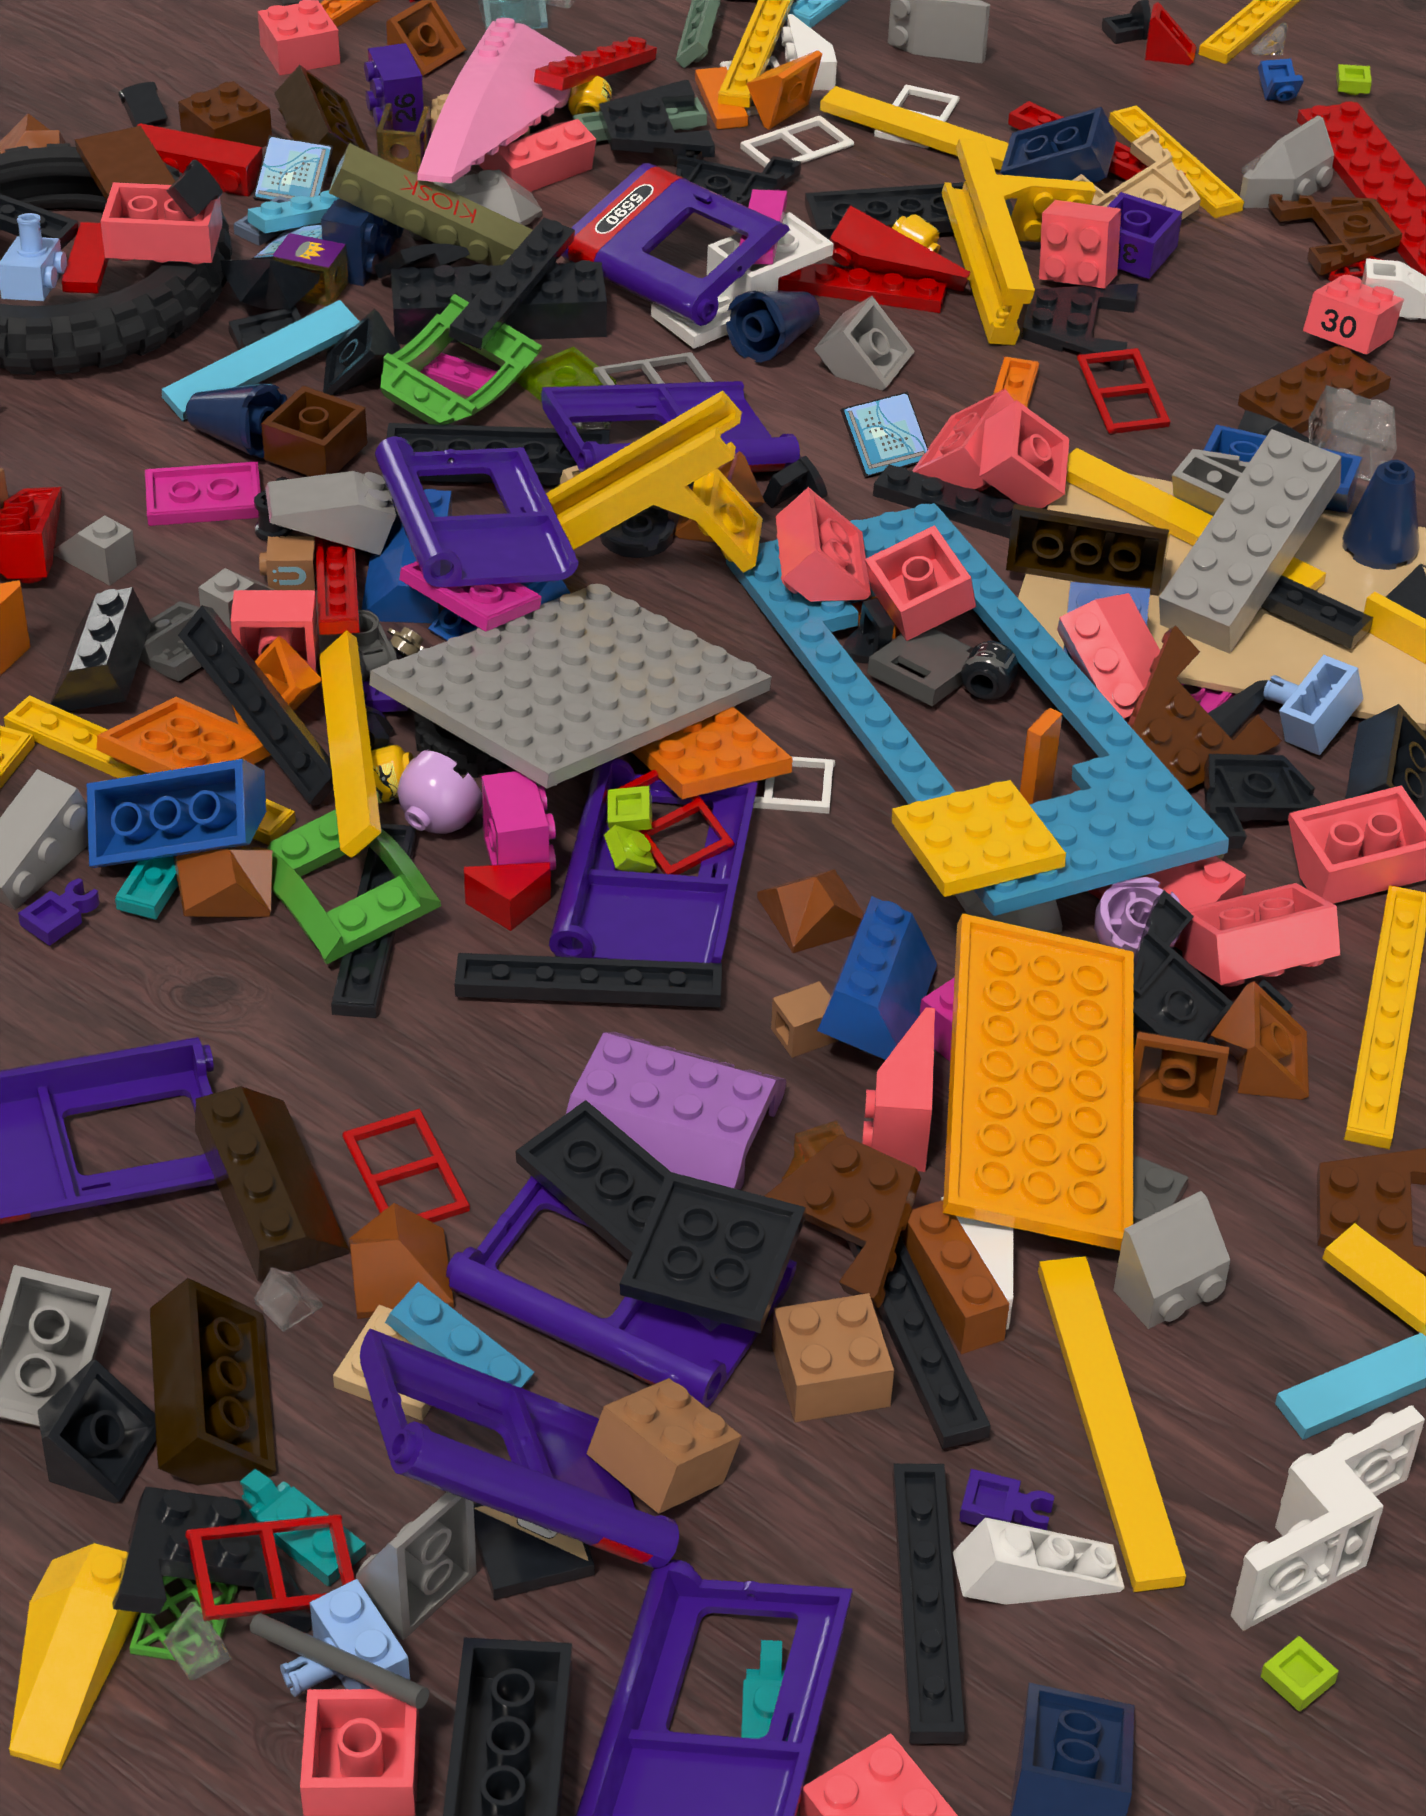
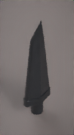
(1238, 709)

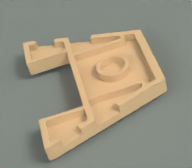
(1156, 183)

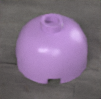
(436, 795)
(1124, 912)

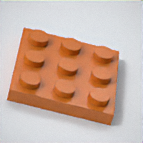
(179, 737)
(715, 755)

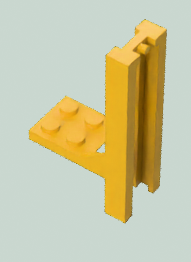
(991, 238)
(658, 474)

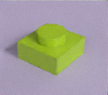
(1353, 79)
(630, 808)
(629, 850)
(1299, 1673)

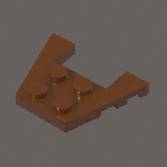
(1353, 226)
(1179, 726)
(1375, 1197)
(859, 1199)

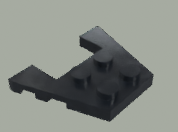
(642, 122)
(736, 182)
(1067, 316)
(1253, 789)
(1171, 993)
(161, 1549)

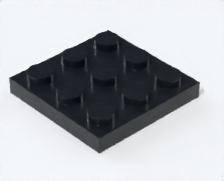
(713, 1251)

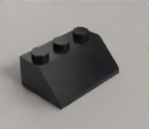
(103, 652)
(1388, 755)

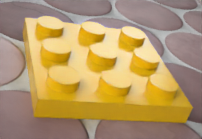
(978, 838)

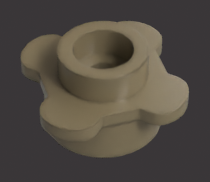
(406, 641)

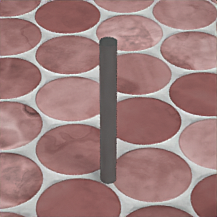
(340, 1660)

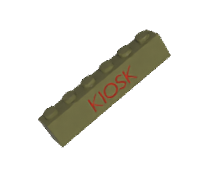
(425, 207)

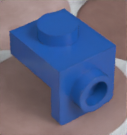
(1279, 79)

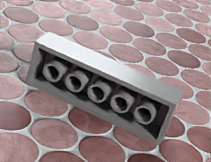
(1250, 541)

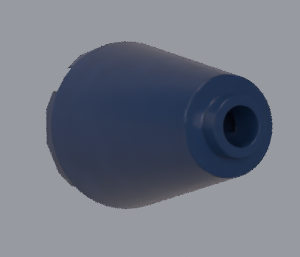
(769, 321)
(235, 414)
(1385, 519)

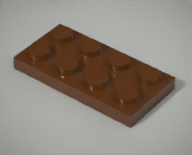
(1295, 392)

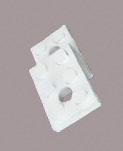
(794, 251)
(1327, 1516)

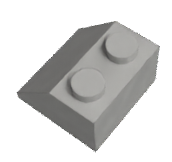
(865, 346)
(1172, 1261)

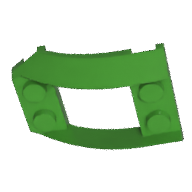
(430, 400)
(361, 918)

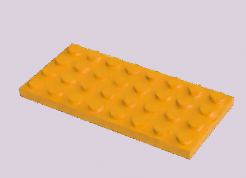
(1041, 1083)

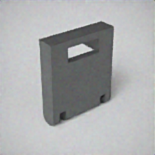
(930, 654)

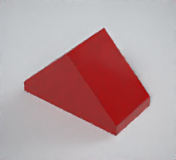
(1167, 40)
(508, 891)

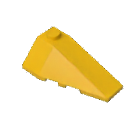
(67, 1652)

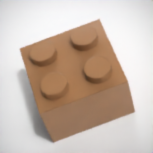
(832, 1357)
(663, 1445)

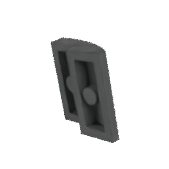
(164, 647)

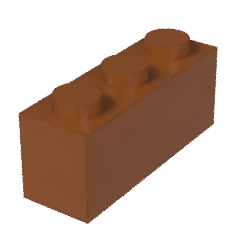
(956, 1278)

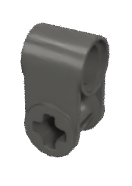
(373, 644)

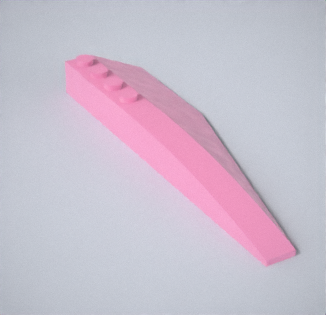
(492, 100)

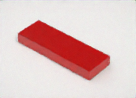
(86, 261)

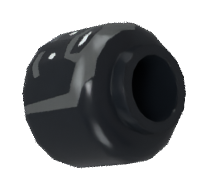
(989, 670)

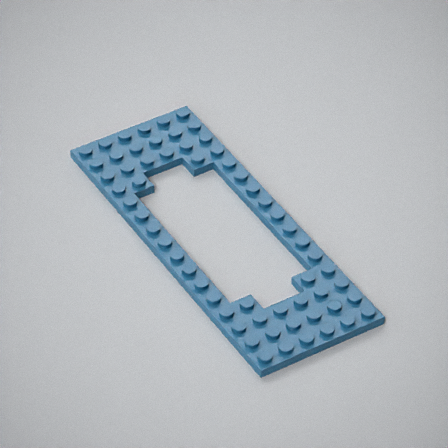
(1129, 808)

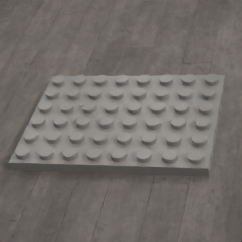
(570, 684)

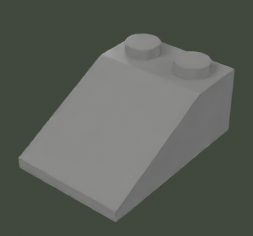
(940, 28)
(335, 507)
(46, 1337)
(422, 1565)

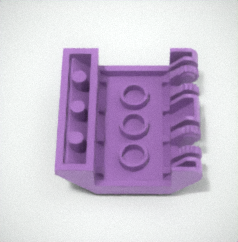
(679, 1105)

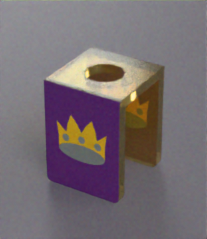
(415, 142)
(319, 256)

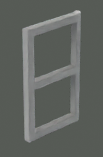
(647, 366)

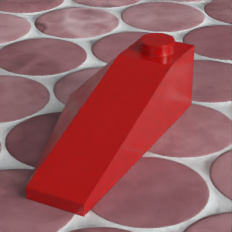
(880, 249)
(29, 533)

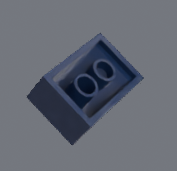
(1063, 148)
(1073, 1755)

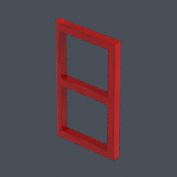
(1145, 387)
(685, 811)
(436, 1161)
(280, 1602)

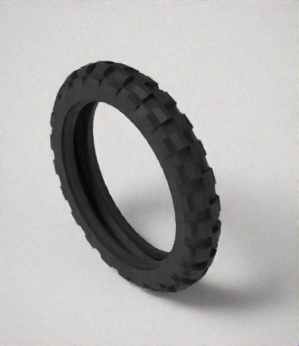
(108, 326)

